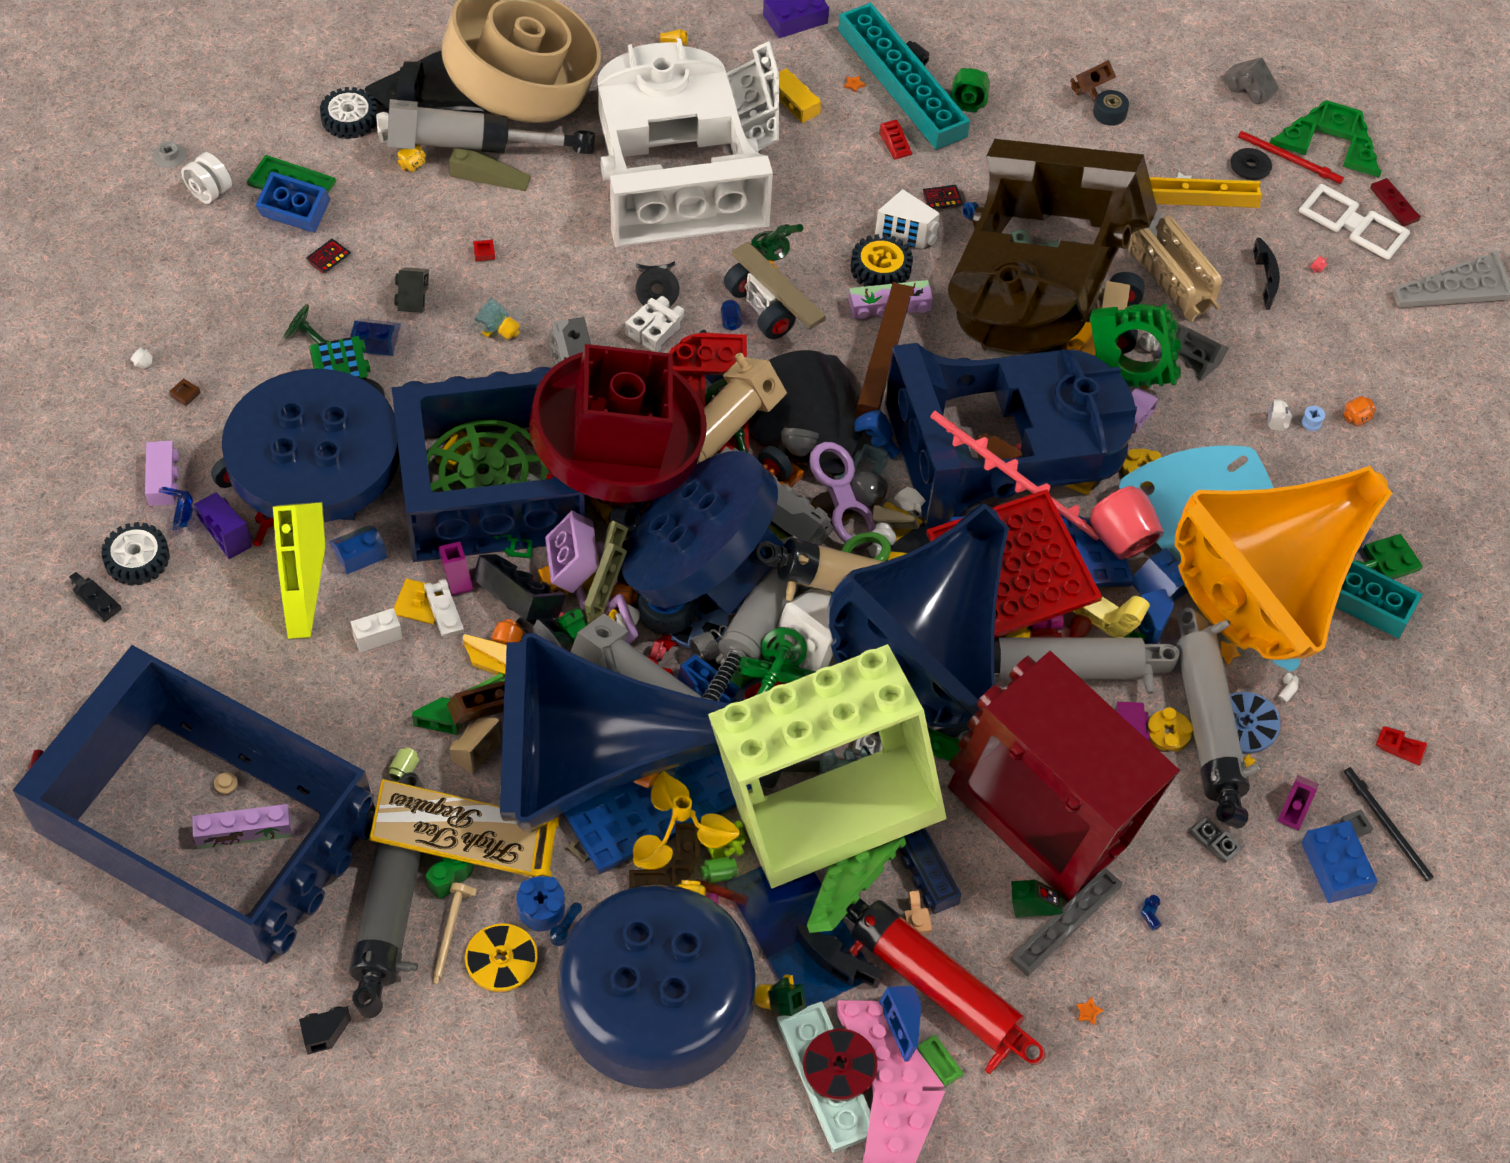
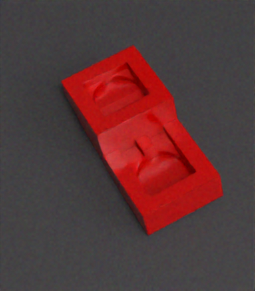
(1397, 744)

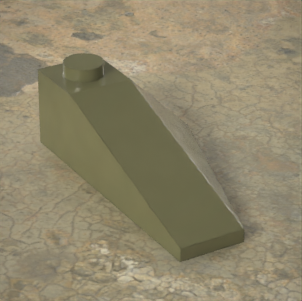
(483, 168)

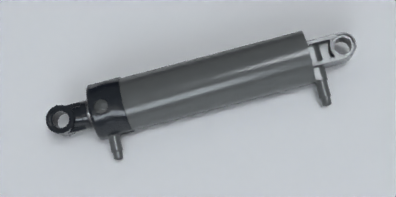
(384, 921)

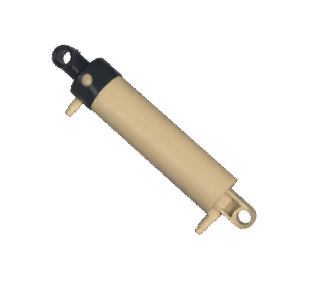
(808, 564)

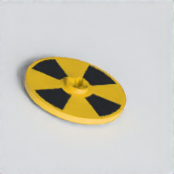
(498, 974)

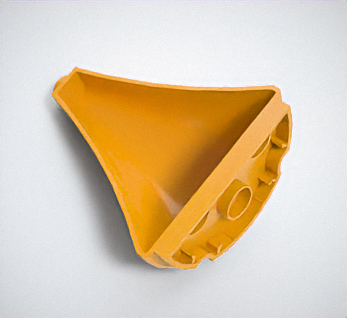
(1276, 557)

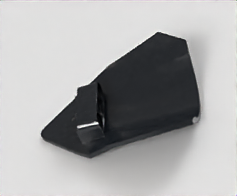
(423, 83)
(818, 399)

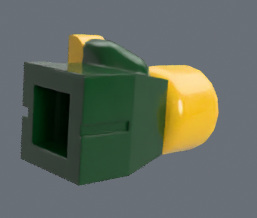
(781, 997)

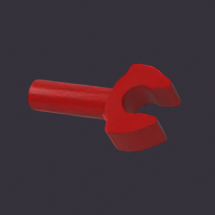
(264, 525)

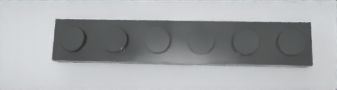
(1063, 925)

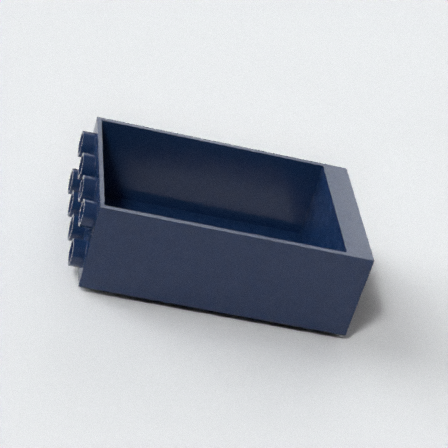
(112, 724)

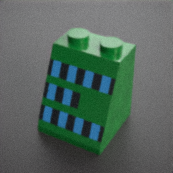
(341, 355)

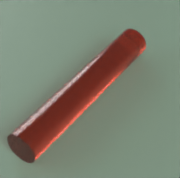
(725, 893)

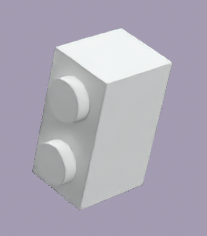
(376, 630)

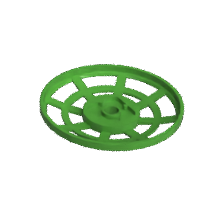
(482, 457)

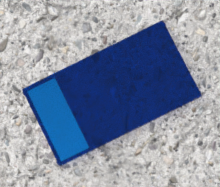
(774, 923)

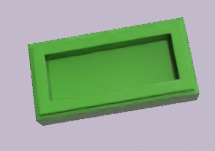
(940, 1060)

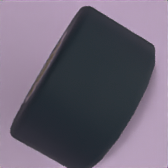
(1111, 107)

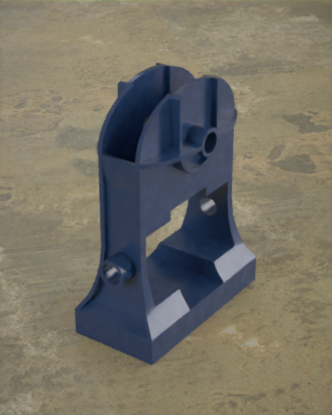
(1065, 404)

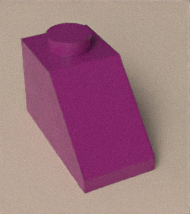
(1298, 802)

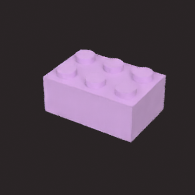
(572, 552)

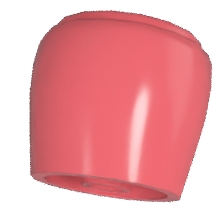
(1126, 522)

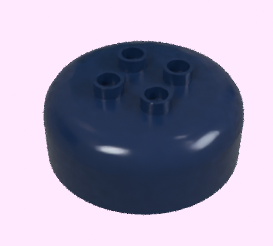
(656, 986)

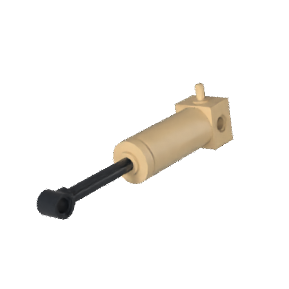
(750, 388)

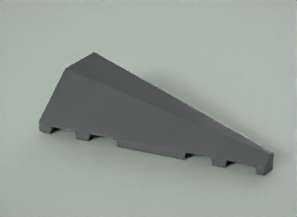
(1200, 351)

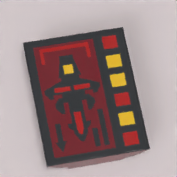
(942, 196)
(328, 256)

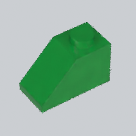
(436, 717)

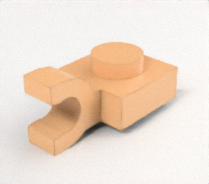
(916, 916)

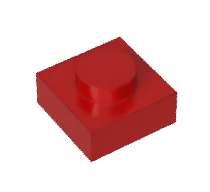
(484, 250)

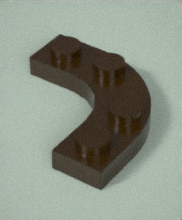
(680, 867)

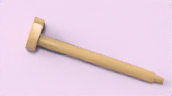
(460, 891)

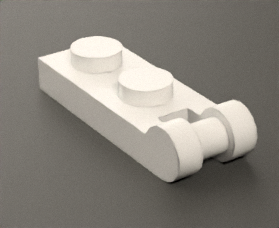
(444, 609)

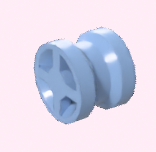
(1314, 423)

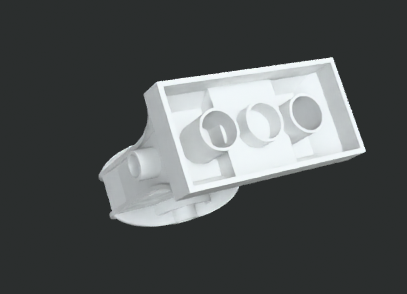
(667, 98)

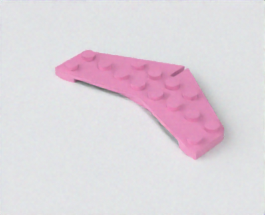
(902, 1091)

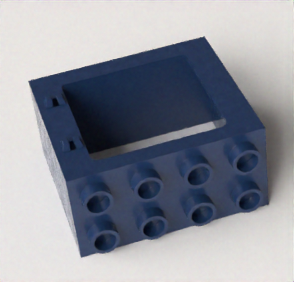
(478, 513)

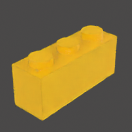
(797, 97)

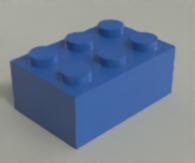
(293, 202)
(1339, 861)

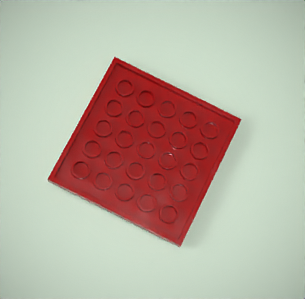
(1039, 567)

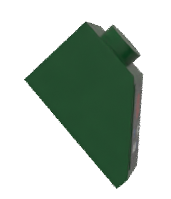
(1035, 899)

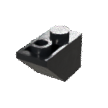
(324, 1029)

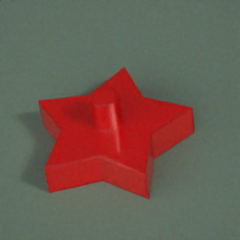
(667, 642)

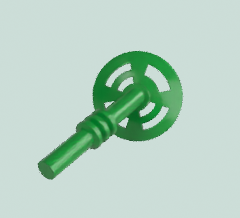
(781, 654)

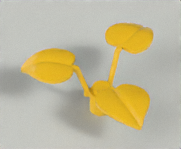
(668, 793)

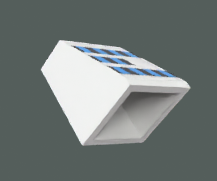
(908, 221)

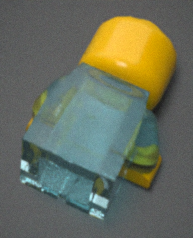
(496, 318)

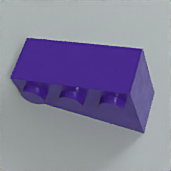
(795, 16)
(223, 525)

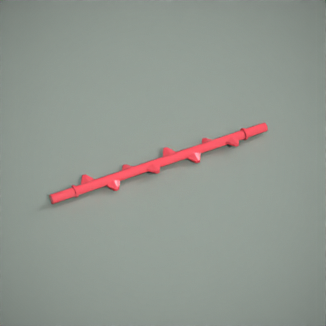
(1010, 469)

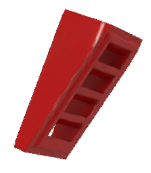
(891, 129)

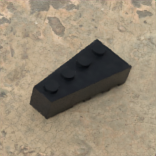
(517, 588)

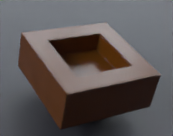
(184, 392)

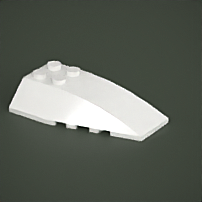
(757, 96)

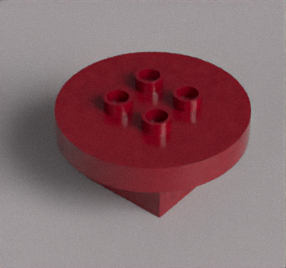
(618, 424)

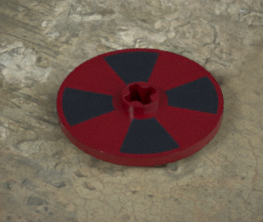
(838, 1083)

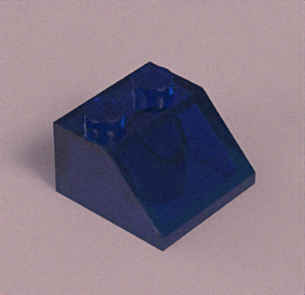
(378, 335)

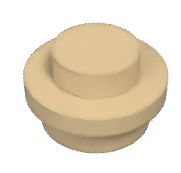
(225, 783)

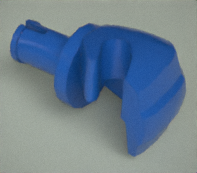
(880, 429)

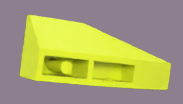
(300, 562)

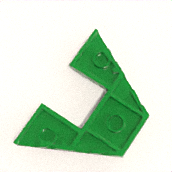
(1336, 121)

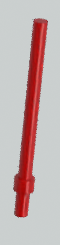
(1324, 172)

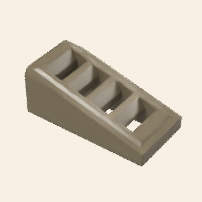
(897, 519)

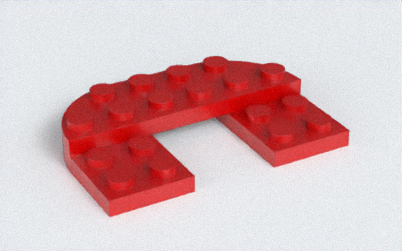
(709, 355)

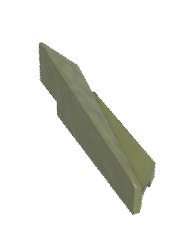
(607, 572)

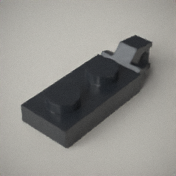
(94, 597)

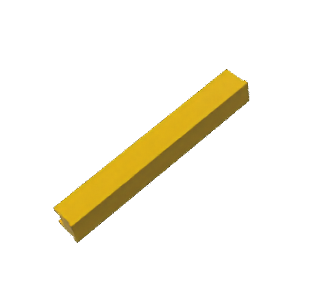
(1206, 192)

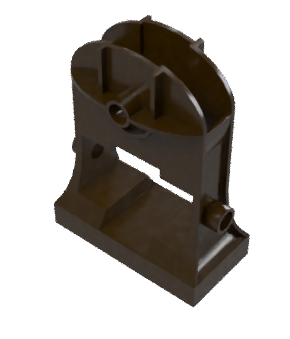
(1040, 295)

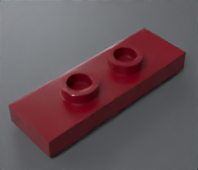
(1395, 202)

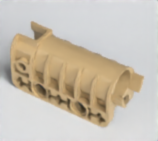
(1177, 267)

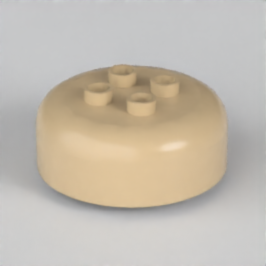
(520, 57)

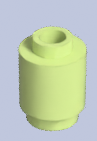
(404, 762)

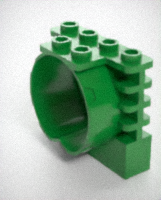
(1158, 321)

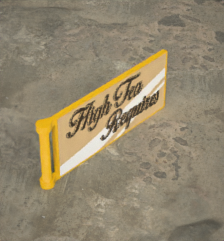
(457, 829)

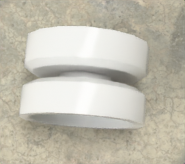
(206, 177)

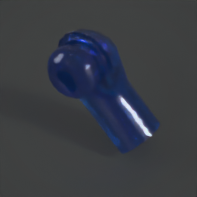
(1149, 910)

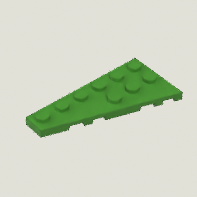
(845, 881)

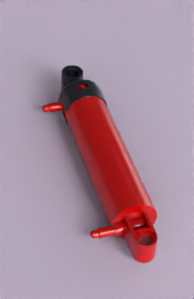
(941, 980)

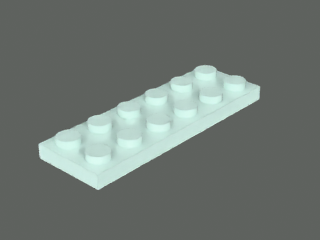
(842, 1121)

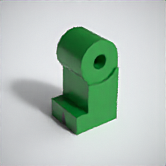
(572, 622)

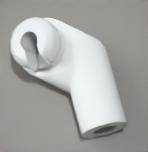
(1291, 687)

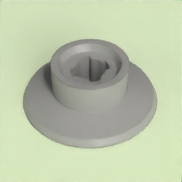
(169, 154)

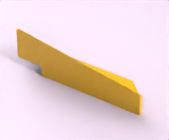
(486, 654)

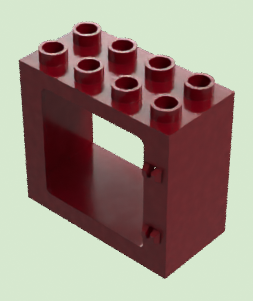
(1058, 773)

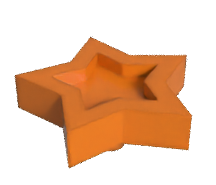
(854, 83)
(1088, 1011)

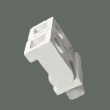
(654, 323)

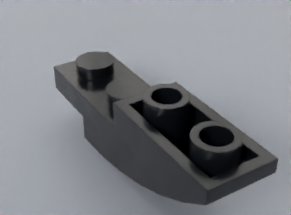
(550, 630)
(844, 966)

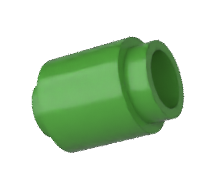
(719, 869)

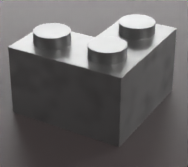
(1253, 77)

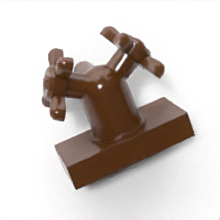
(1092, 78)

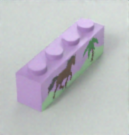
(872, 300)
(242, 826)

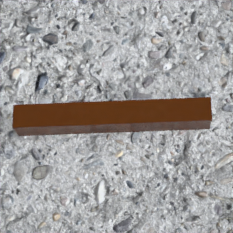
(887, 337)

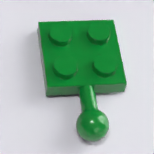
(1391, 557)

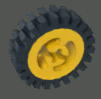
(870, 255)

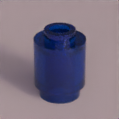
(731, 315)

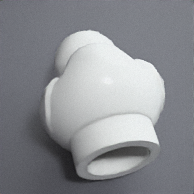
(886, 530)

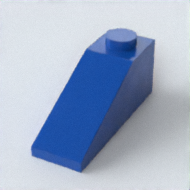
(903, 1014)

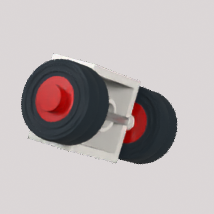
(774, 317)

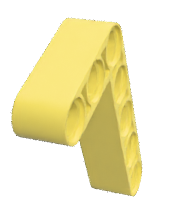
(1116, 620)

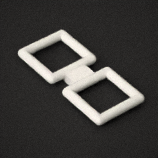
(1354, 222)

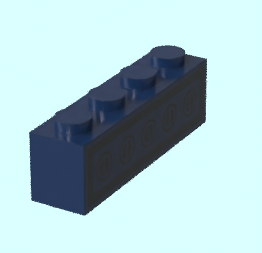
(929, 872)

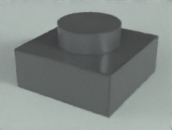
(1359, 822)

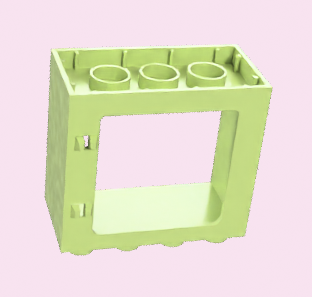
(848, 806)

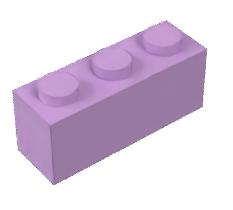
(160, 471)

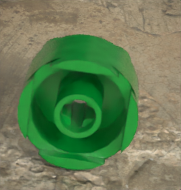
(970, 89)

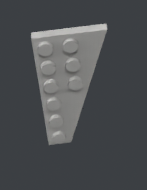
(1462, 283)

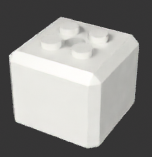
(809, 617)

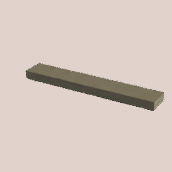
(778, 285)

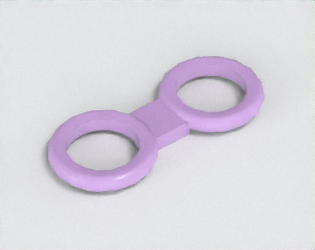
(840, 490)

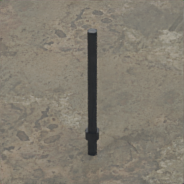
(1361, 788)

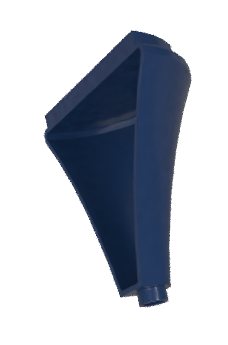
(932, 613)
(587, 731)

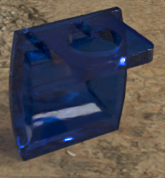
(183, 508)

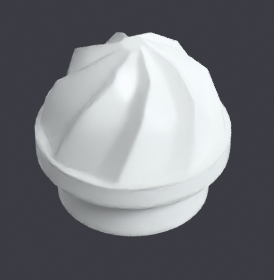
(1148, 342)
(142, 358)

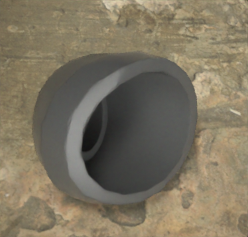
(799, 441)
(869, 488)

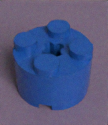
(536, 891)

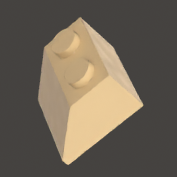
(476, 744)

